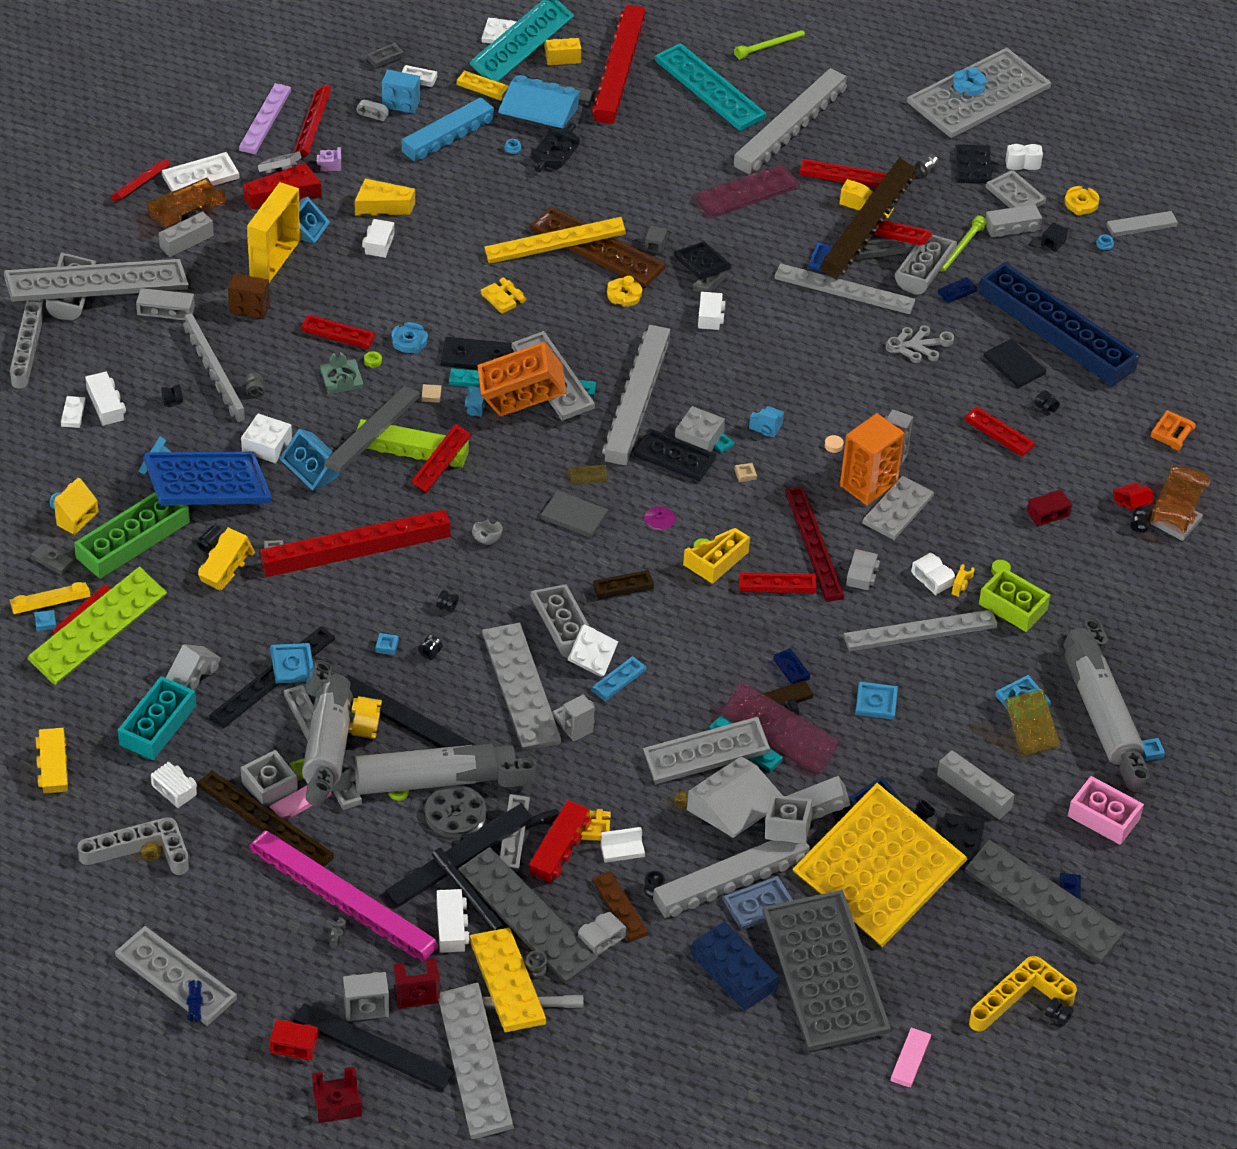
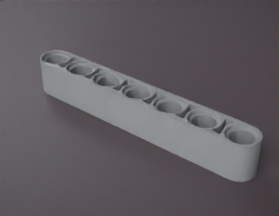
(27, 342)

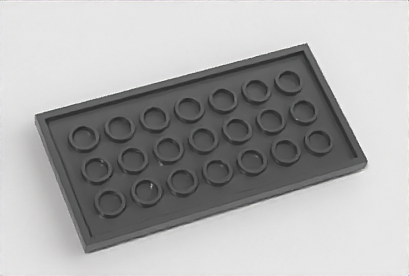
(826, 970)

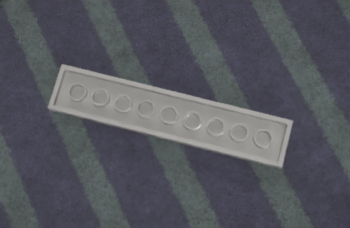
(95, 280)

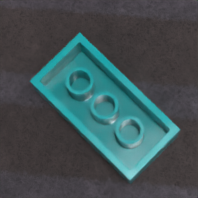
(157, 718)

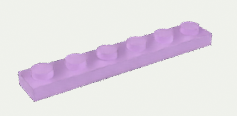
(265, 118)

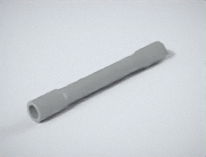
(565, 1001)

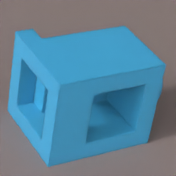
(475, 402)

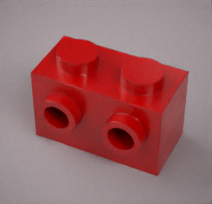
(293, 1039)

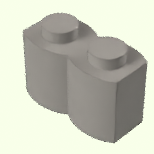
(862, 570)
(602, 933)

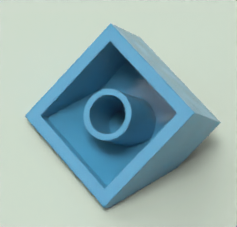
(312, 220)

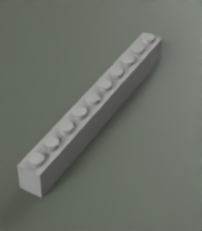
(790, 121)
(637, 395)

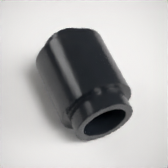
(209, 539)

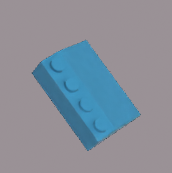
(540, 101)

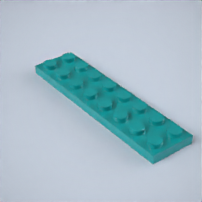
(521, 40)
(710, 87)

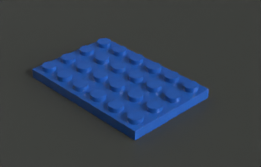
(207, 478)

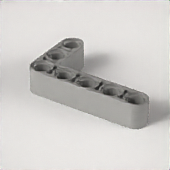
(129, 840)

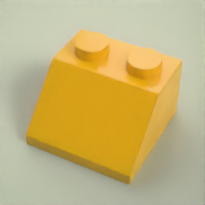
(563, 51)

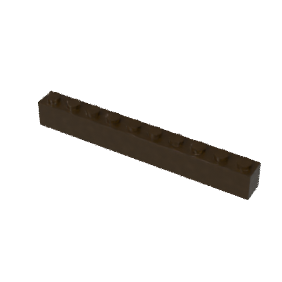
(867, 218)

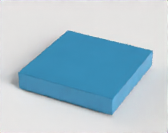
(291, 662)
(876, 700)

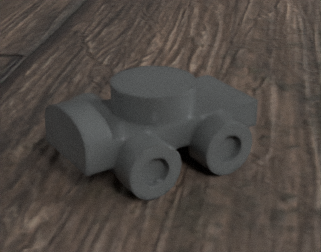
(338, 933)

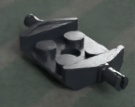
(557, 139)

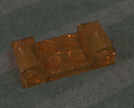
(167, 208)
(1180, 496)

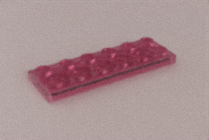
(746, 191)
(782, 728)

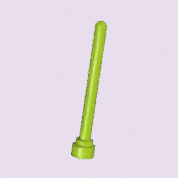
(742, 51)
(978, 224)

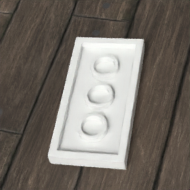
(215, 168)

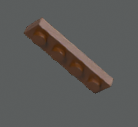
(620, 905)

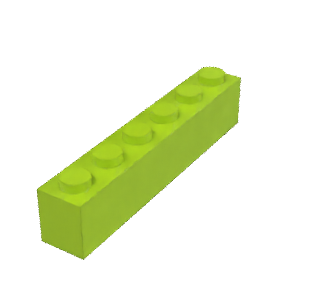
(412, 444)

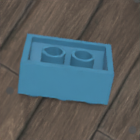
(306, 459)

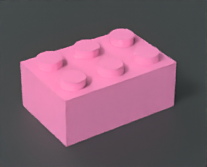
(1105, 810)

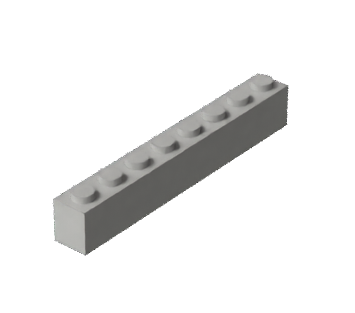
(727, 876)

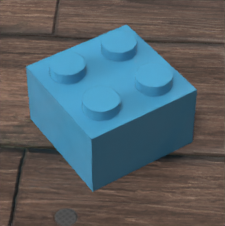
(401, 91)

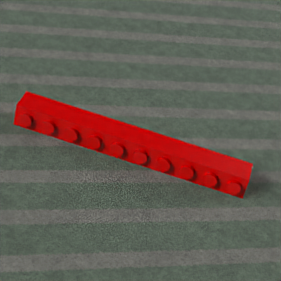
(618, 64)
(355, 543)

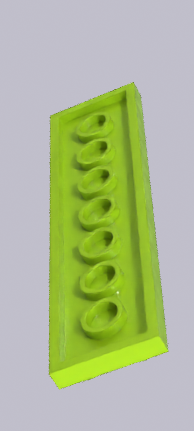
(97, 625)

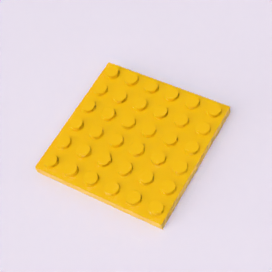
(882, 862)

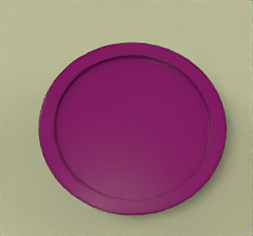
(659, 518)

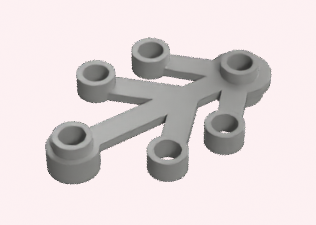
(897, 344)

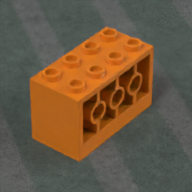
(521, 379)
(872, 459)

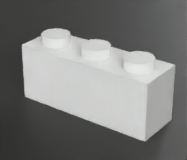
(105, 398)
(452, 921)

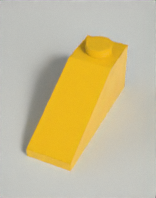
(855, 195)

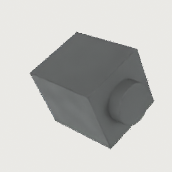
(655, 240)

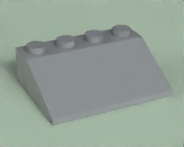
(733, 797)

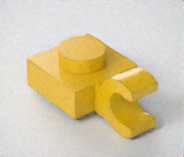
(961, 582)

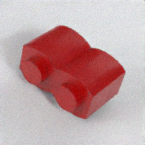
(1133, 496)

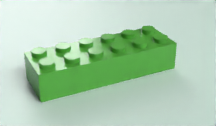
(129, 535)

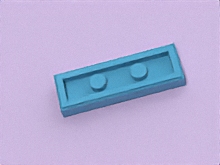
(618, 678)

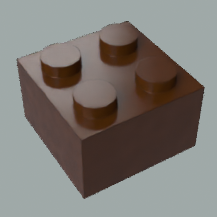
(249, 296)

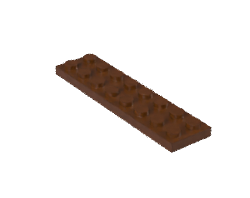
(606, 252)

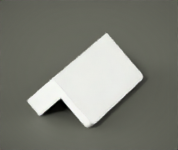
(622, 844)

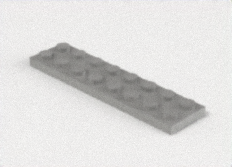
(521, 687)
(475, 1061)

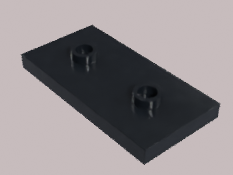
(472, 352)
(674, 454)

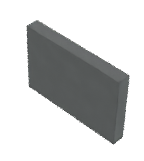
(574, 514)

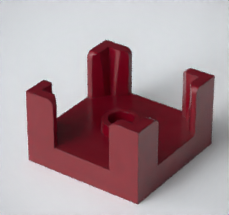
(417, 989)
(337, 1097)

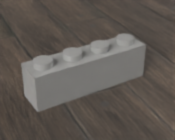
(975, 784)

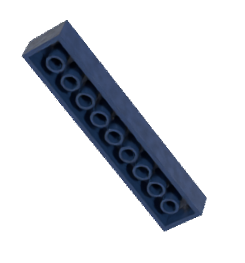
(1059, 324)

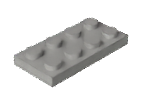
(898, 507)

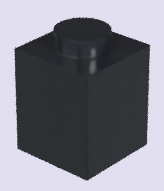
(1054, 237)

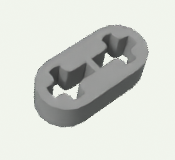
(372, 110)

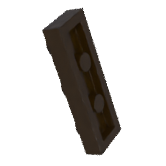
(623, 584)

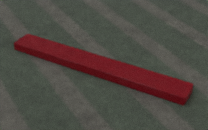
(814, 544)

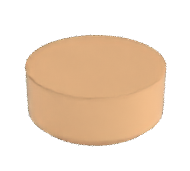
(834, 443)

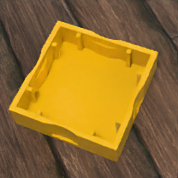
(274, 232)

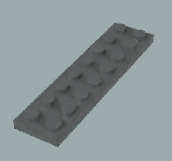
(1045, 901)
(527, 915)

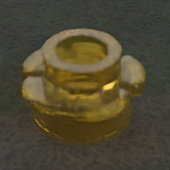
(681, 799)
(150, 852)

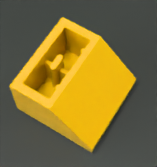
(75, 507)

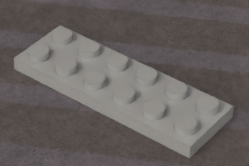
(576, 397)
(706, 750)
(172, 972)

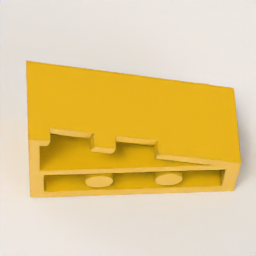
(383, 198)
(717, 556)
(225, 558)
(52, 760)

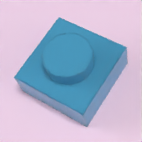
(45, 620)
(387, 644)
(1152, 749)

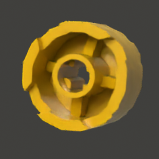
(365, 717)

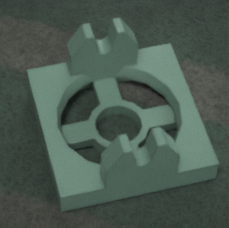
(341, 384)

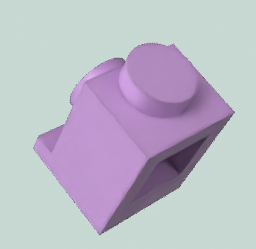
(330, 160)

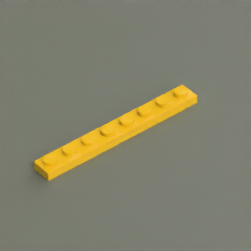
(555, 240)

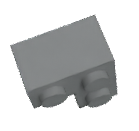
(191, 664)

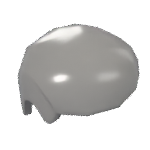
(486, 532)

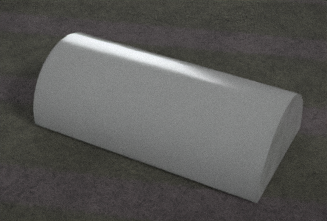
(924, 264)
(68, 307)
(560, 615)

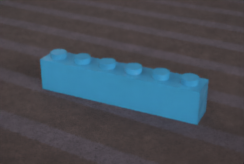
(447, 129)

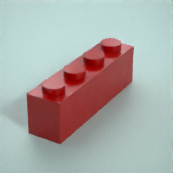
(560, 841)

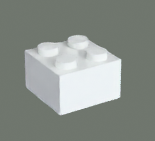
(266, 438)

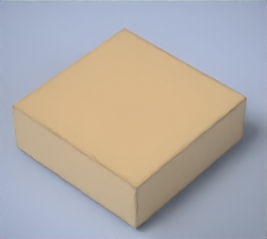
(431, 393)
(745, 472)

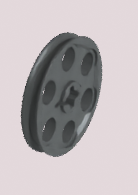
(456, 818)

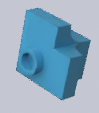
(767, 421)

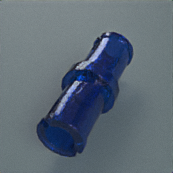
(194, 1001)

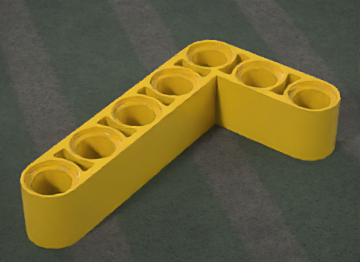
(1028, 974)

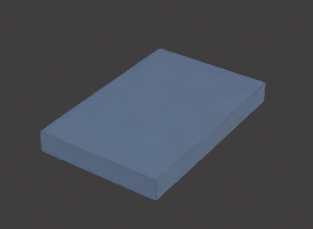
(748, 903)

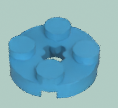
(963, 80)
(414, 345)

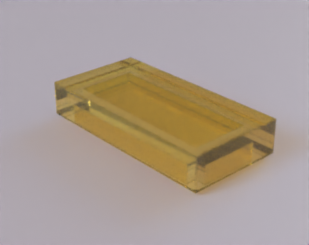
(588, 474)

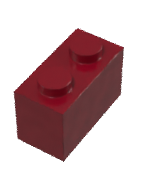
(1049, 508)

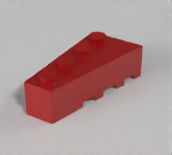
(299, 176)

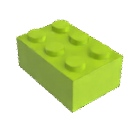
(1014, 599)

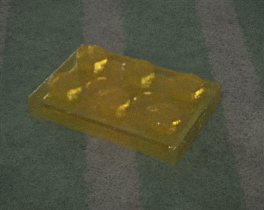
(1032, 722)

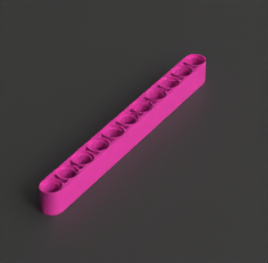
(344, 895)

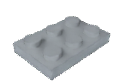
(1015, 191)

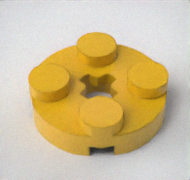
(1081, 207)
(615, 289)

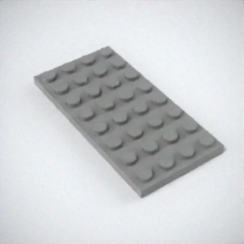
(1007, 85)

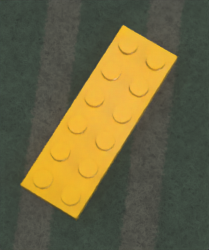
(507, 980)

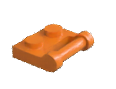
(1168, 426)

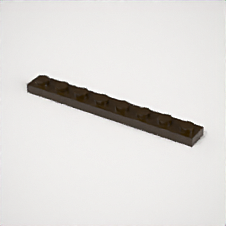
(263, 817)

